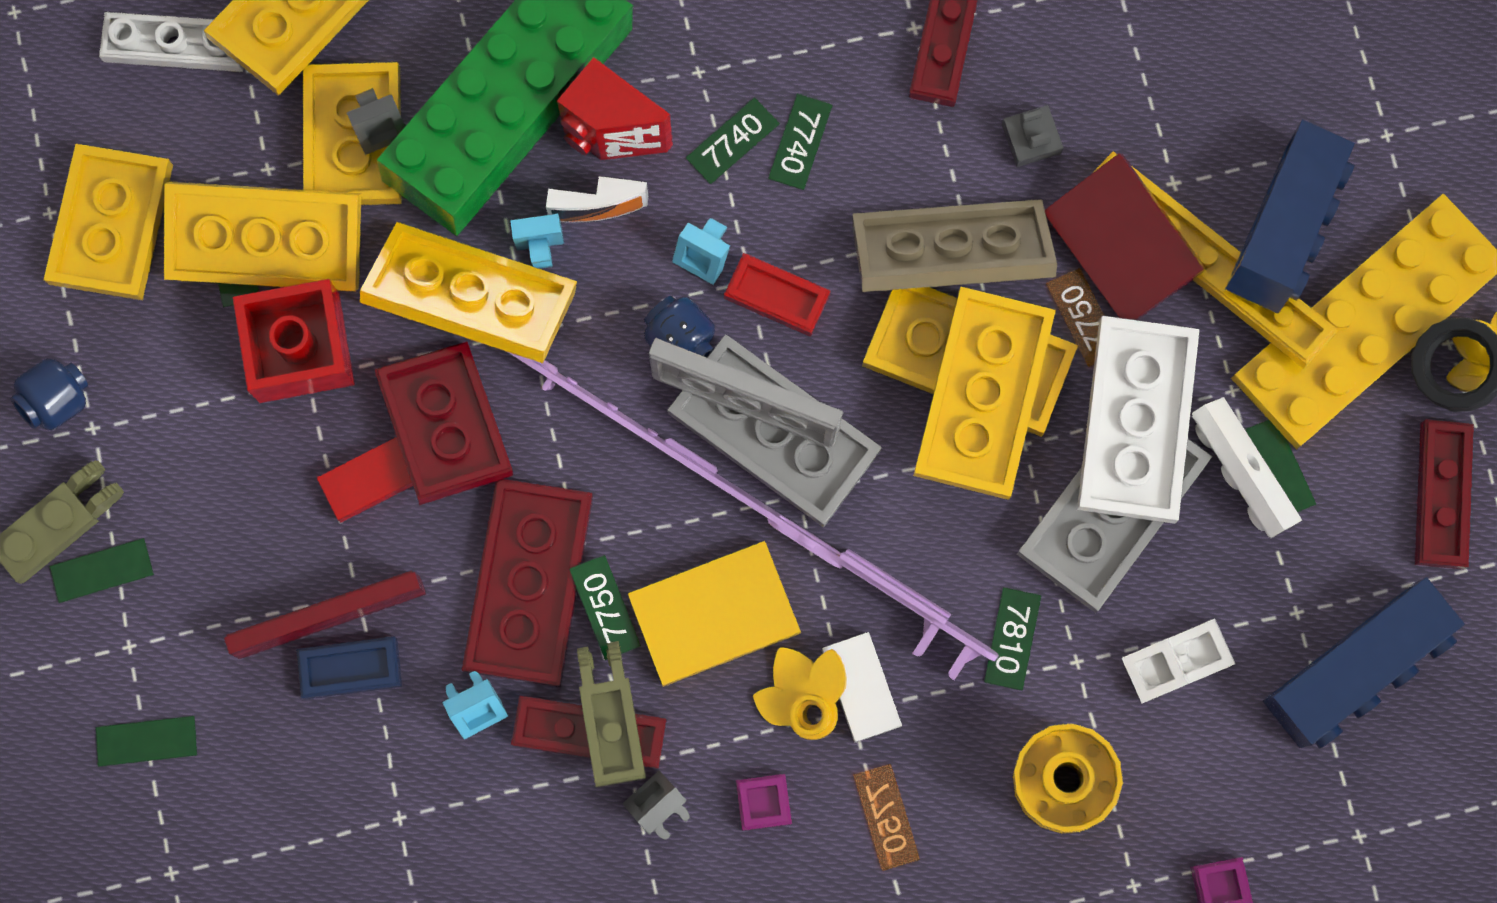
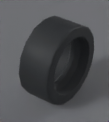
(1422, 364)

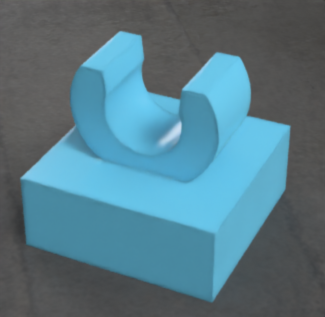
(537, 236)
(702, 250)
(475, 707)

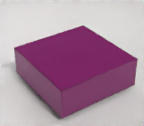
(763, 802)
(1222, 882)

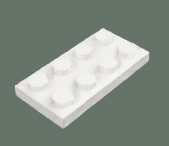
(1138, 419)

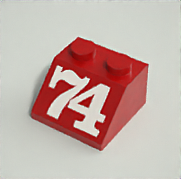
(611, 116)

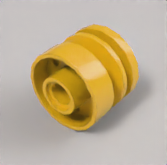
(1087, 755)

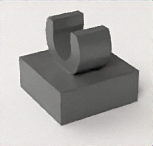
(375, 121)
(1032, 136)
(655, 803)

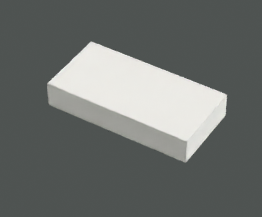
(867, 695)

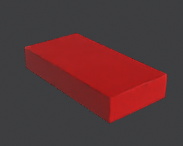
(777, 294)
(366, 480)

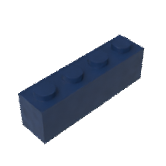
(1291, 217)
(1364, 663)

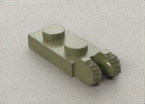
(55, 523)
(610, 721)

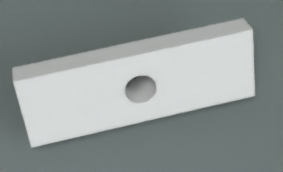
(145, 37)
(1245, 468)

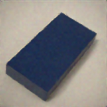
(349, 668)

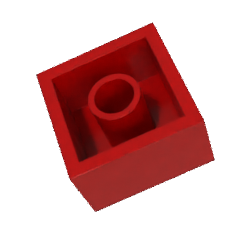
(293, 341)

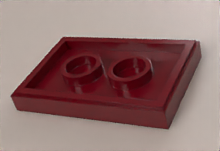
(1124, 239)
(443, 423)

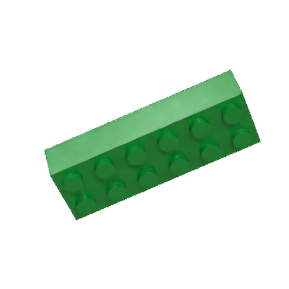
(498, 104)

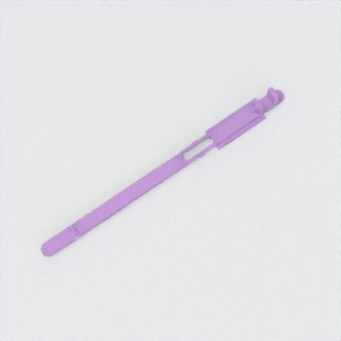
(933, 615)

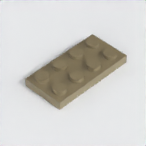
(953, 245)

